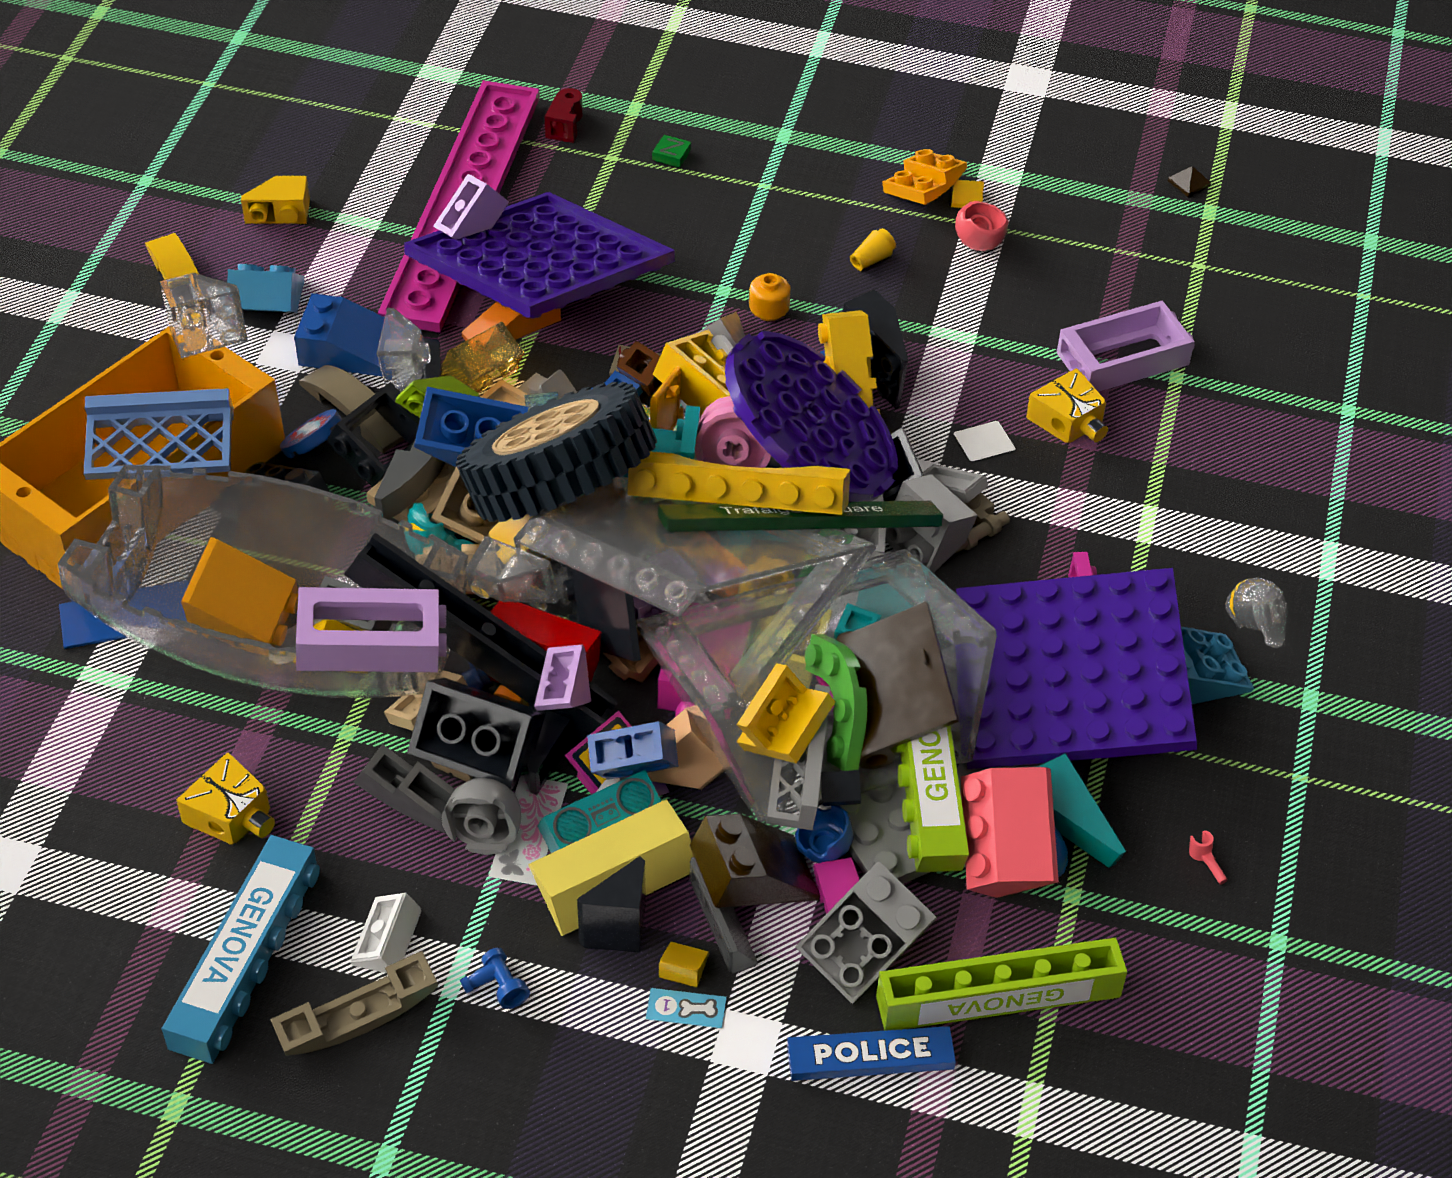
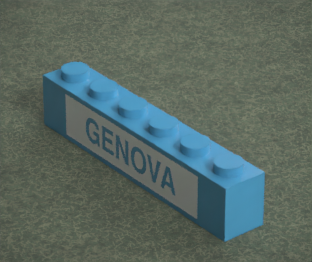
(241, 950)

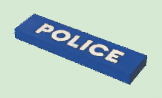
(870, 1053)

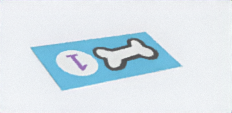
(686, 1008)

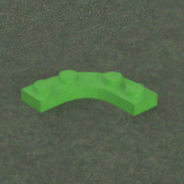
(838, 668)

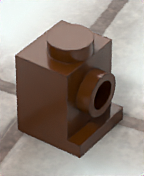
(635, 359)

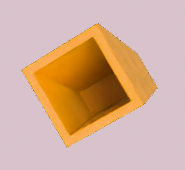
(240, 595)

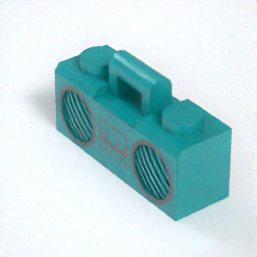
(598, 811)

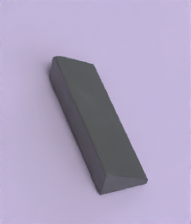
(724, 926)

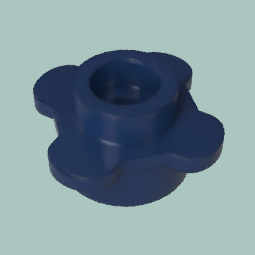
(477, 678)

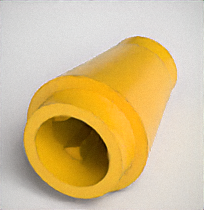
(873, 249)

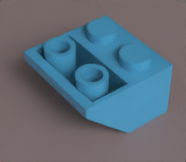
(267, 290)

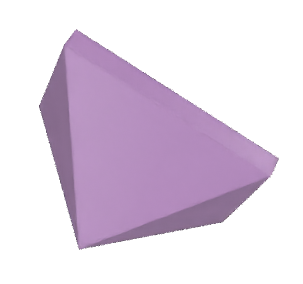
(563, 679)

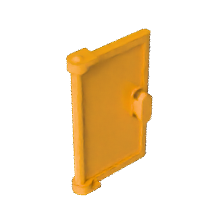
(665, 402)

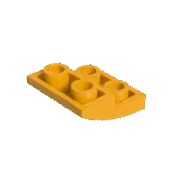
(925, 176)

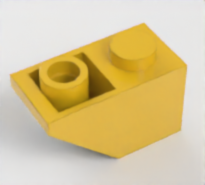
(277, 201)

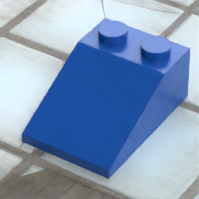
(339, 335)
(456, 419)

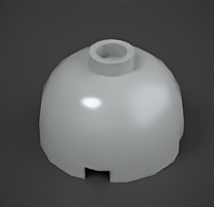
(482, 816)

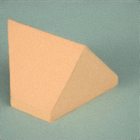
(695, 757)

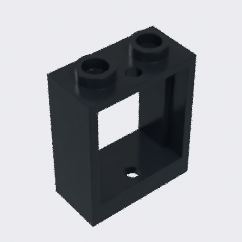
(353, 451)

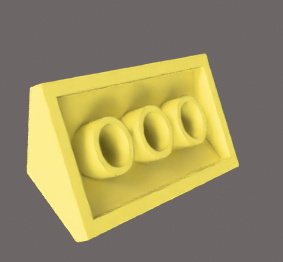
(577, 868)

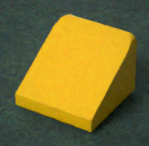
(682, 964)

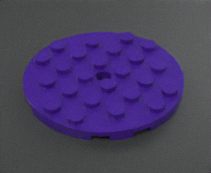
(809, 412)

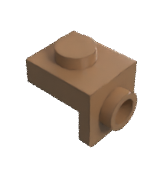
(634, 669)

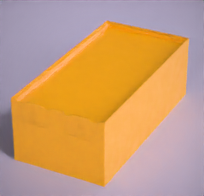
(42, 464)

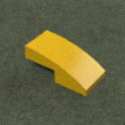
(170, 256)

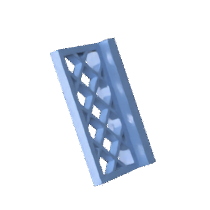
(159, 412)

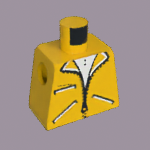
(1069, 408)
(227, 803)

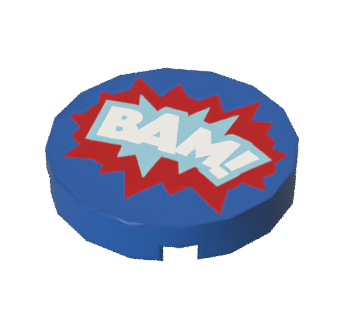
(310, 433)

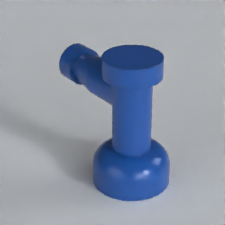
(511, 990)

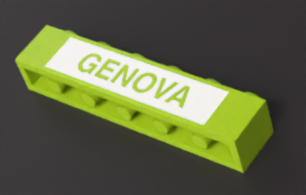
(933, 803)
(1000, 984)

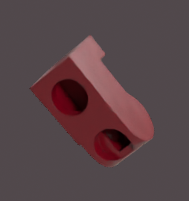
(563, 115)

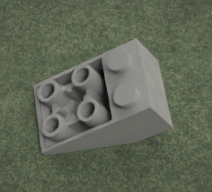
(866, 932)

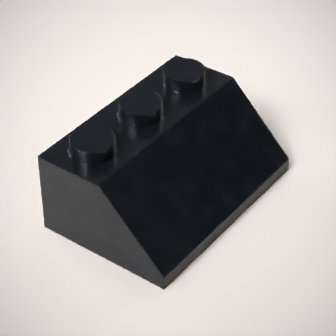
(475, 731)

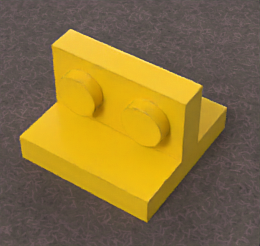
(783, 716)

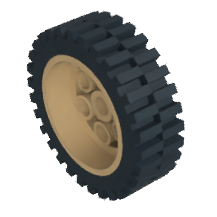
(556, 452)

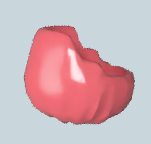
(981, 226)

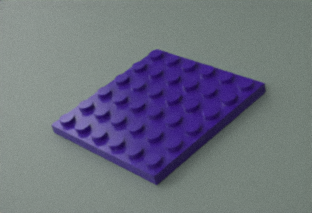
(542, 255)
(1083, 669)

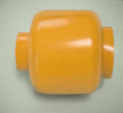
(769, 297)

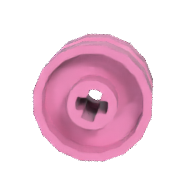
(726, 439)

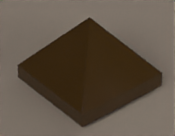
(1189, 181)

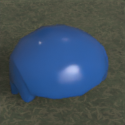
(826, 839)

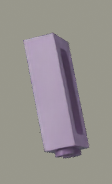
(1153, 321)
(369, 649)

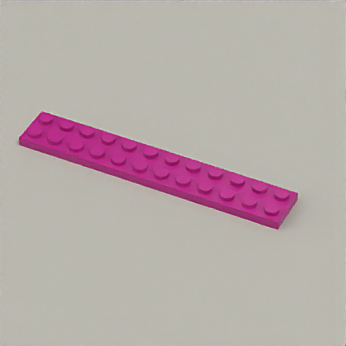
(484, 151)

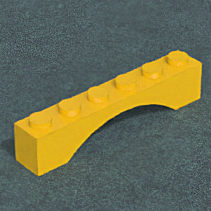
(794, 488)

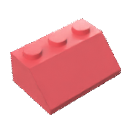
(1009, 830)

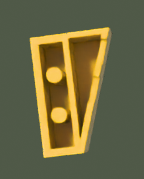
(849, 348)
(700, 367)

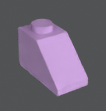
(471, 209)

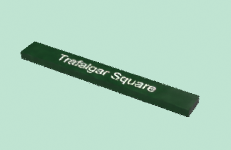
(743, 518)

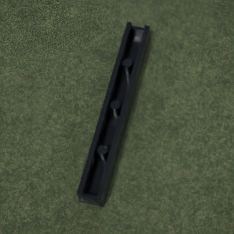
(475, 631)

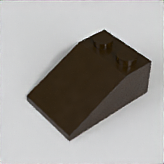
(750, 863)

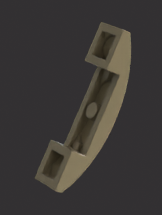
(347, 395)
(358, 1011)

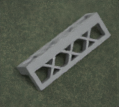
(808, 785)

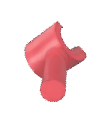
(1203, 852)

